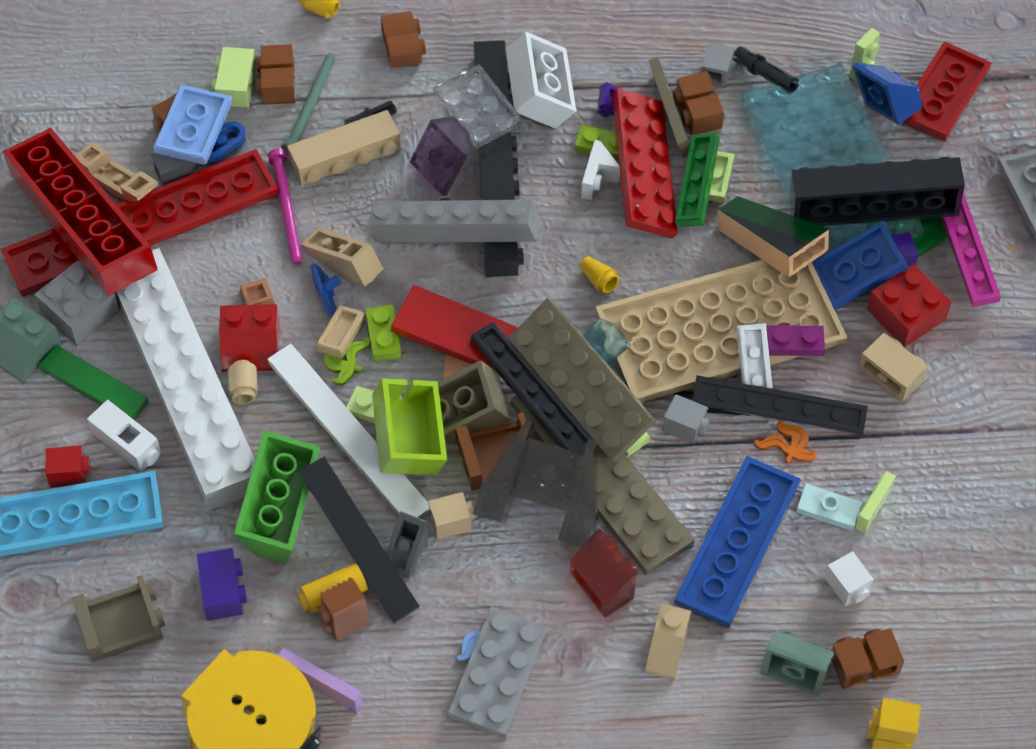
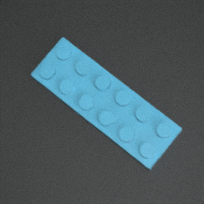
(79, 513)

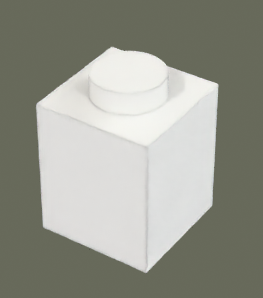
(849, 579)

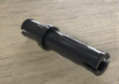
(758, 65)

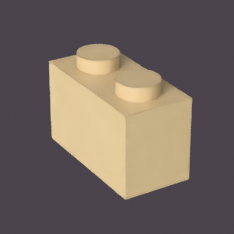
(893, 366)

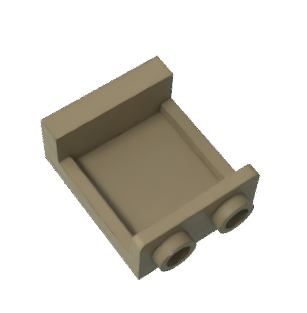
(119, 620)

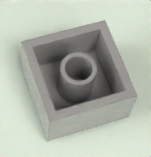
(76, 303)

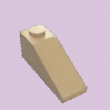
(344, 255)

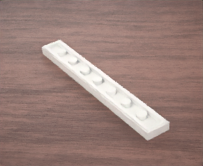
(346, 431)

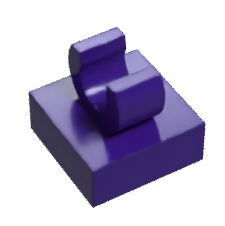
(605, 101)

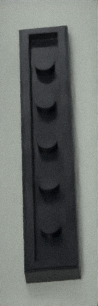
(530, 388)
(780, 405)
(359, 540)

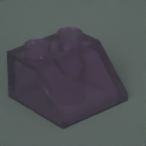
(441, 152)

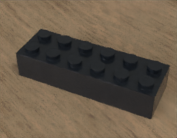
(877, 191)

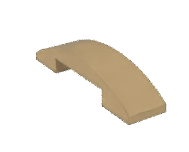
(114, 176)

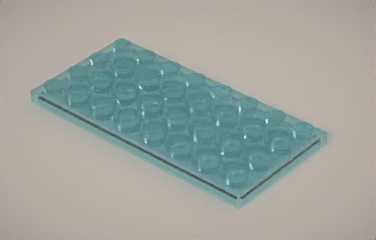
(818, 129)

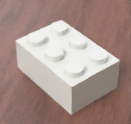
(540, 80)

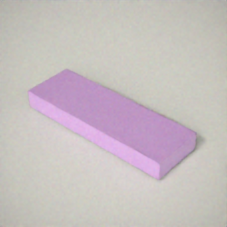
(325, 682)

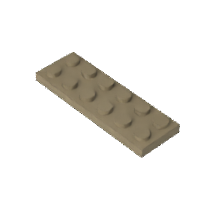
(582, 379)

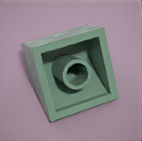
(24, 340)
(796, 662)

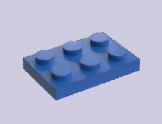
(859, 265)

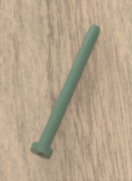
(310, 101)

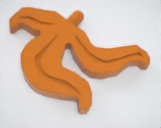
(796, 450)

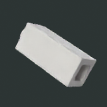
(124, 436)

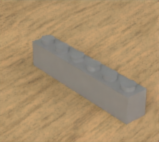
(454, 221)

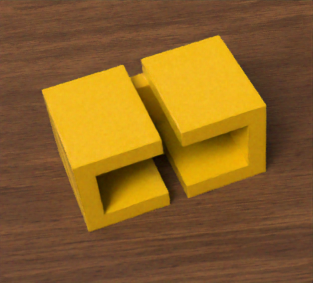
(894, 725)

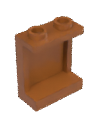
(484, 448)

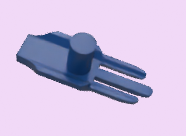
(324, 287)

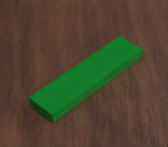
(697, 180)
(92, 381)

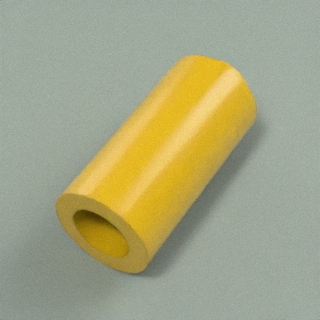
(310, 593)

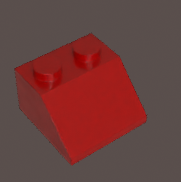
(248, 334)

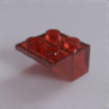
(604, 573)

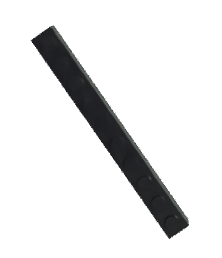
(497, 163)

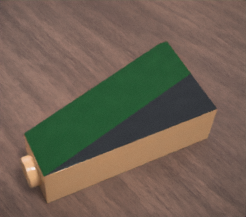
(773, 235)

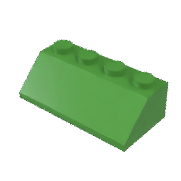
(275, 497)

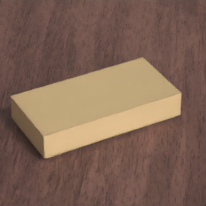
(340, 331)

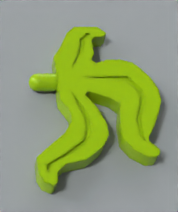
(346, 368)

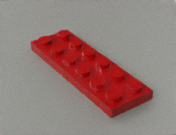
(644, 163)

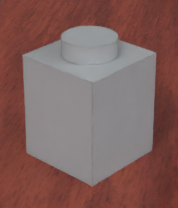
(718, 63)
(685, 419)

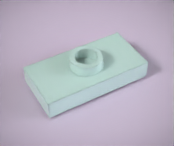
(829, 507)

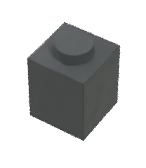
(171, 169)

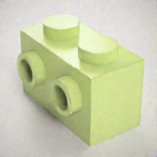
(235, 75)

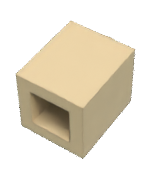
(450, 515)

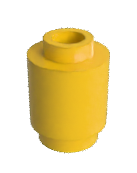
(324, 8)

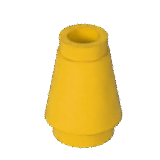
(600, 275)

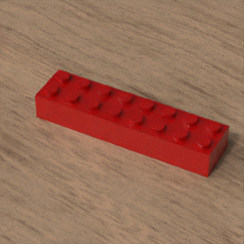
(80, 211)

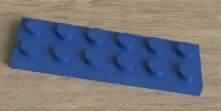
(737, 542)

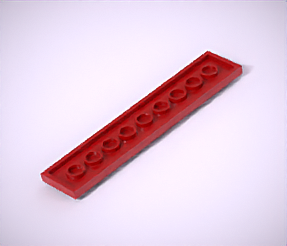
(156, 216)

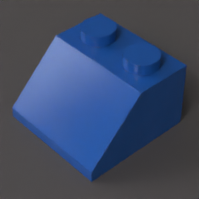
(887, 92)

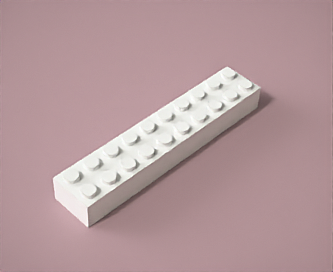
(188, 386)

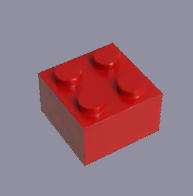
(909, 305)

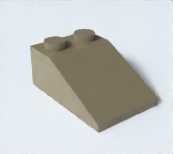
(472, 399)

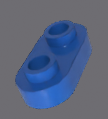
(224, 145)

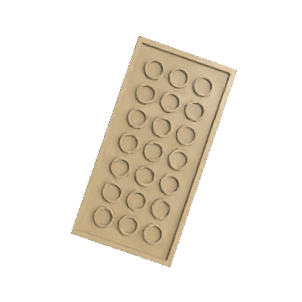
(694, 323)

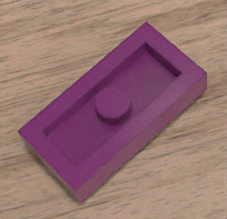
(795, 340)

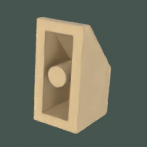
(668, 641)

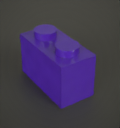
(220, 584)

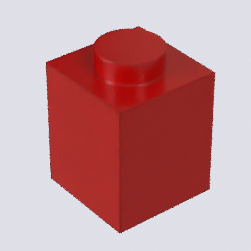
(66, 466)

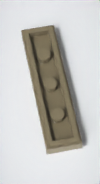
(670, 106)

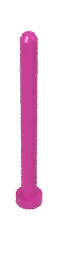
(277, 158)

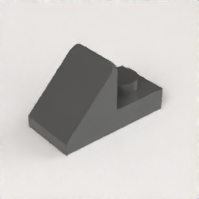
(406, 542)

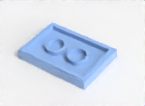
(193, 124)

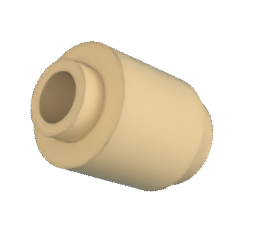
(242, 382)

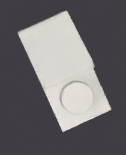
(599, 167)

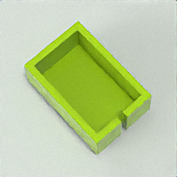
(409, 427)

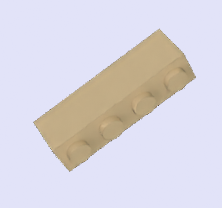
(344, 147)

